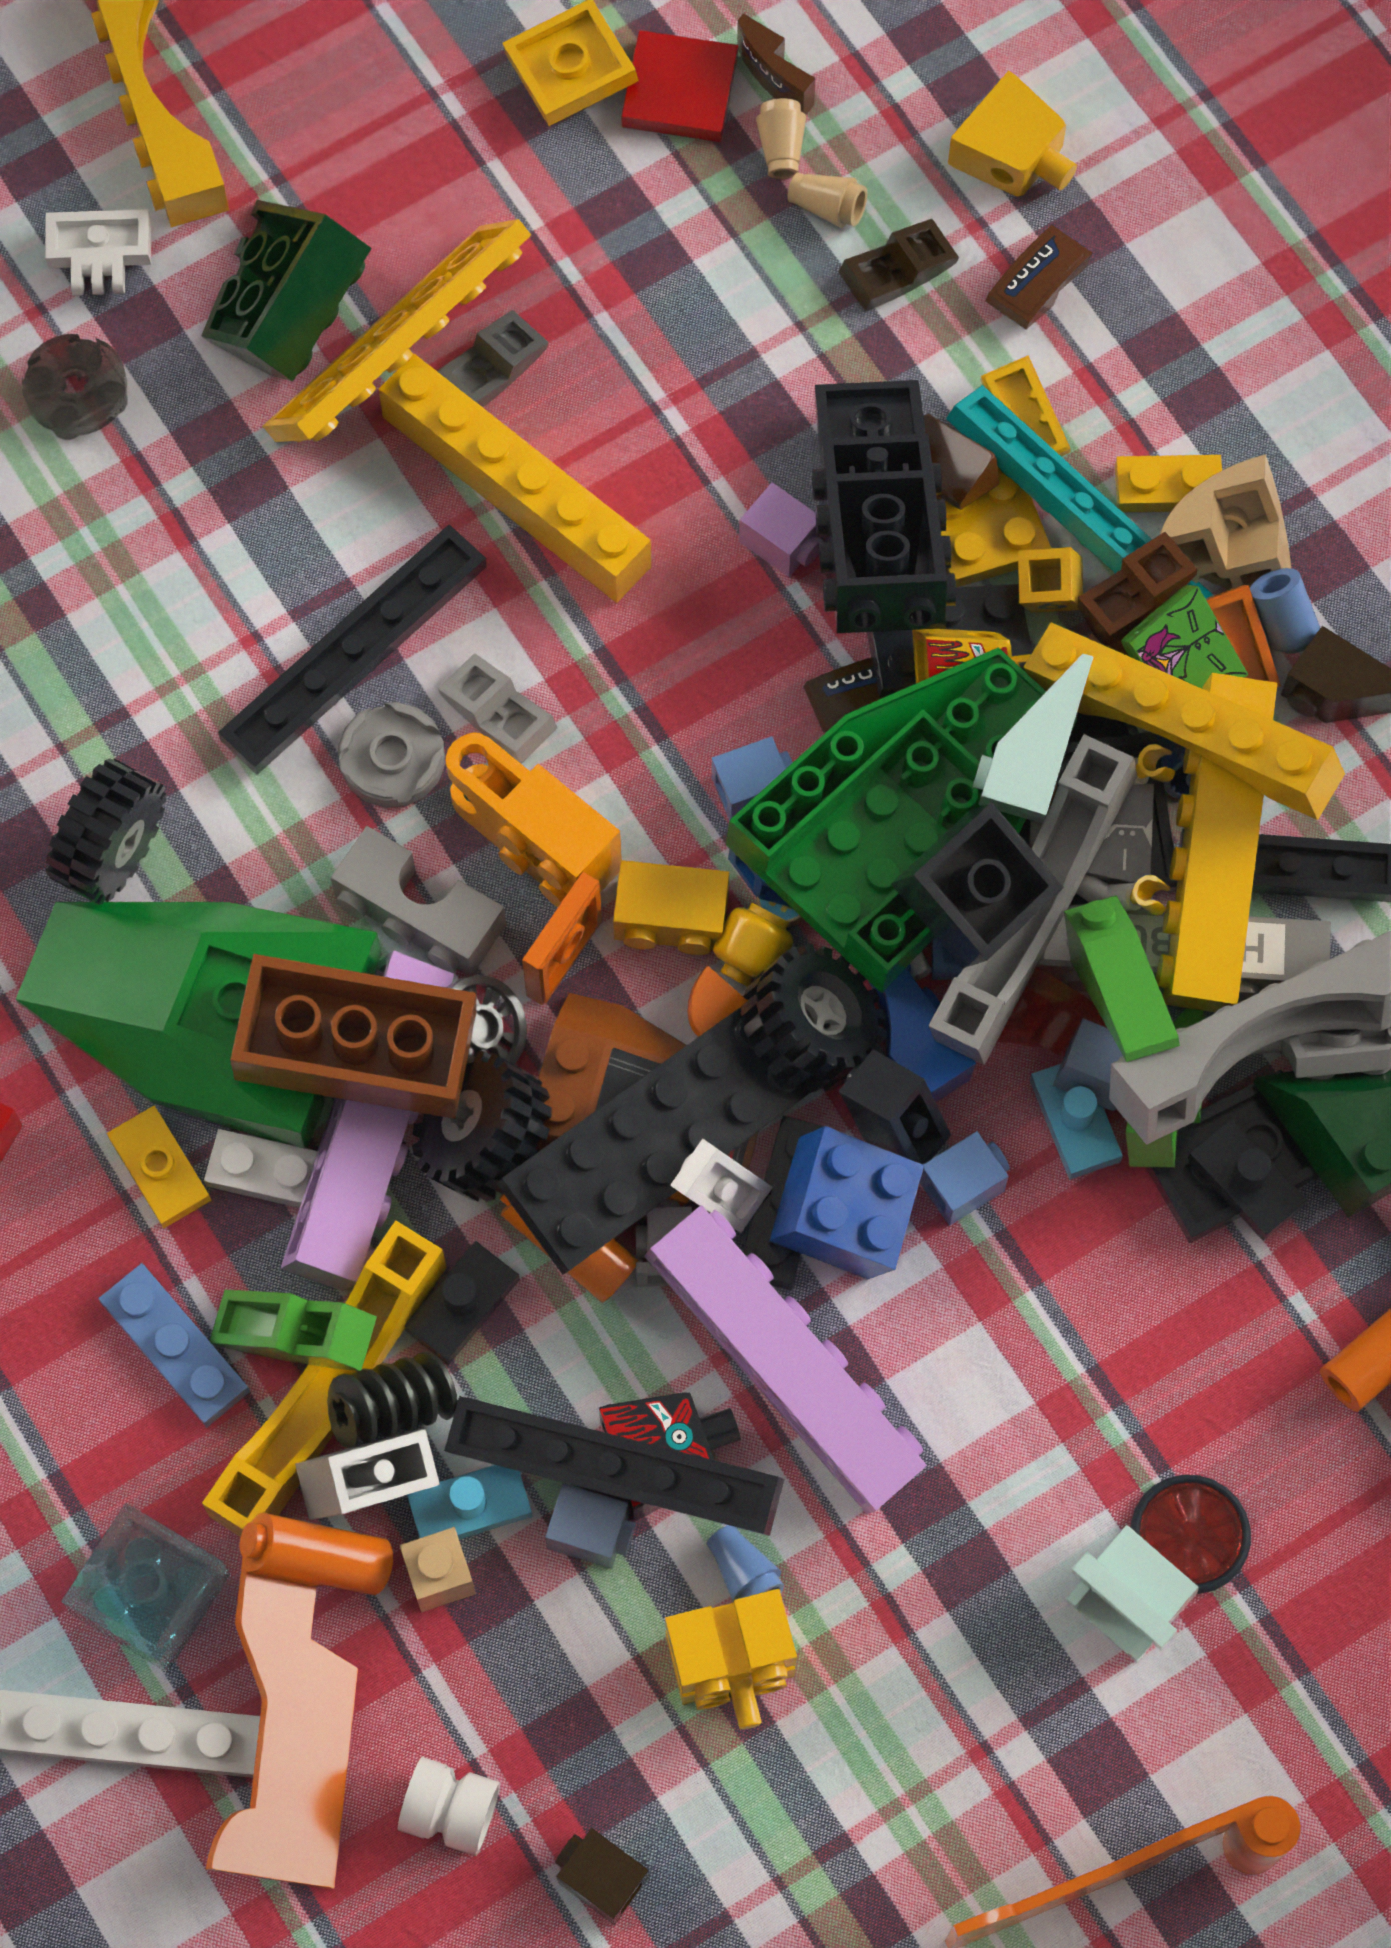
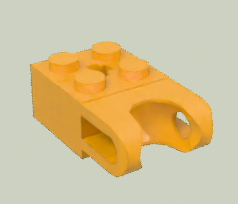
(532, 819)

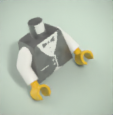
(1124, 856)

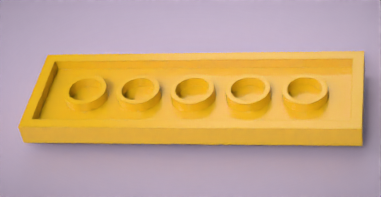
(388, 340)

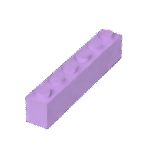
(353, 1170)
(786, 1359)

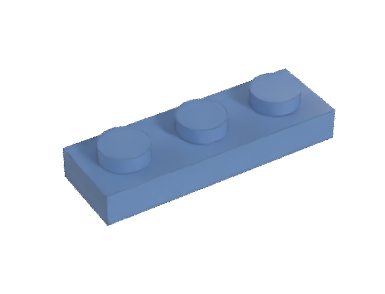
(174, 1345)

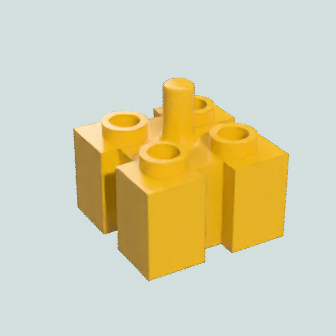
(733, 1650)

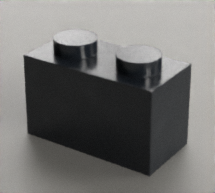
(894, 1109)

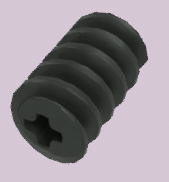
(390, 1398)

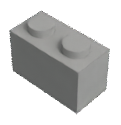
(367, 1474)

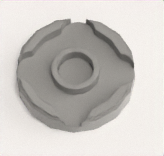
(391, 755)

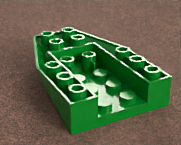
(874, 801)
(162, 996)

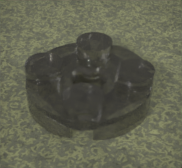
(80, 412)

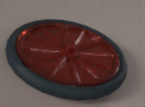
(1195, 1528)

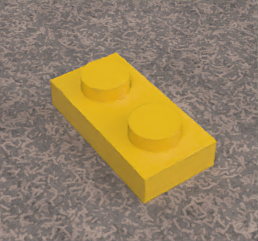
(1160, 481)

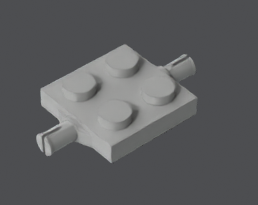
(1335, 1052)

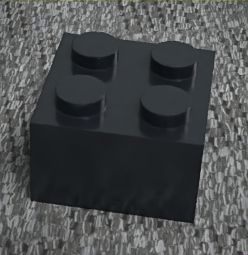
(977, 885)

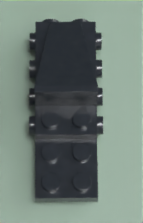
(880, 510)

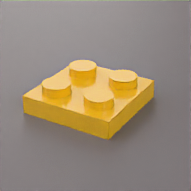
(570, 62)
(992, 531)

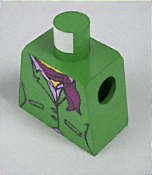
(1184, 640)

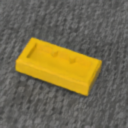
(1024, 395)
(159, 1166)

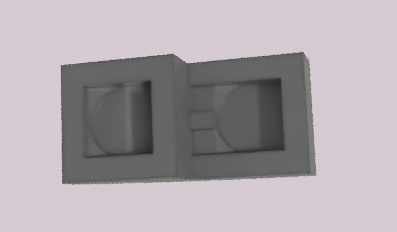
(496, 359)

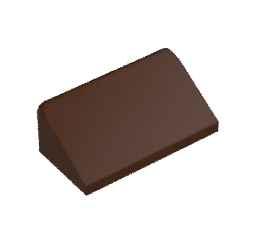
(965, 465)

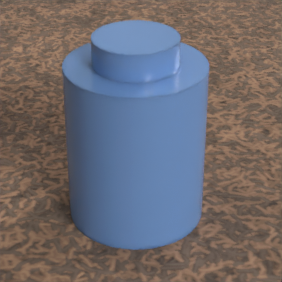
(1285, 610)

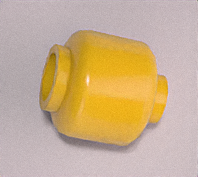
(751, 942)

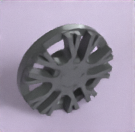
(488, 1021)

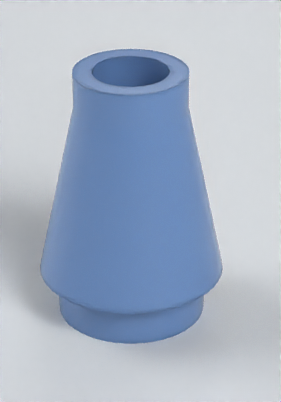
(742, 1564)

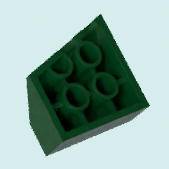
(285, 288)
(1340, 1129)

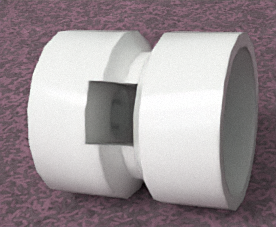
(448, 1806)

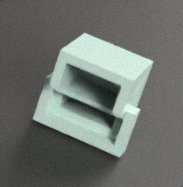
(1131, 1594)

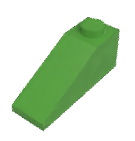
(1119, 978)

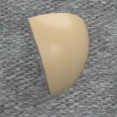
(1232, 526)

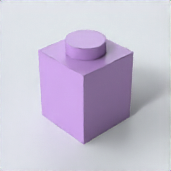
(780, 530)

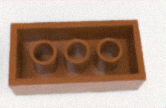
(354, 1036)

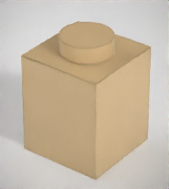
(437, 1569)

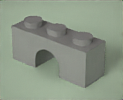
(453, 931)

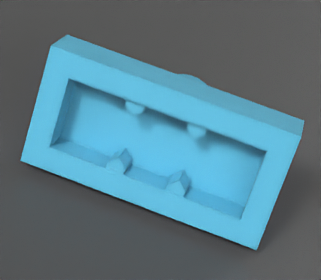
(1076, 1125)
(471, 1503)

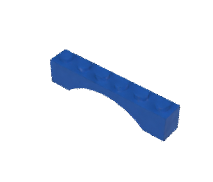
(907, 1016)

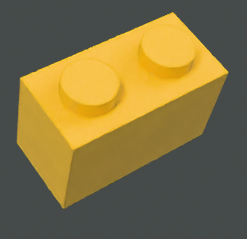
(670, 906)

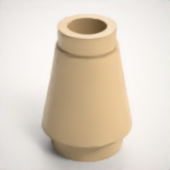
(781, 135)
(829, 197)

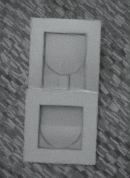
(496, 708)

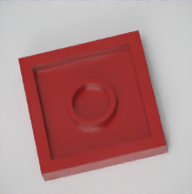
(680, 86)

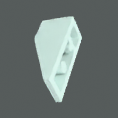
(1031, 753)

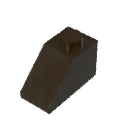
(1337, 681)

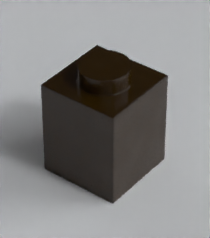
(600, 1874)

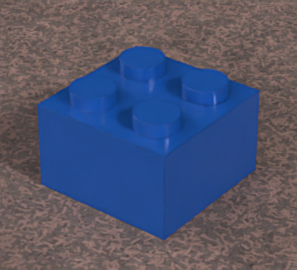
(846, 1203)

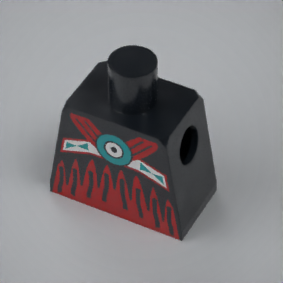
(671, 1424)

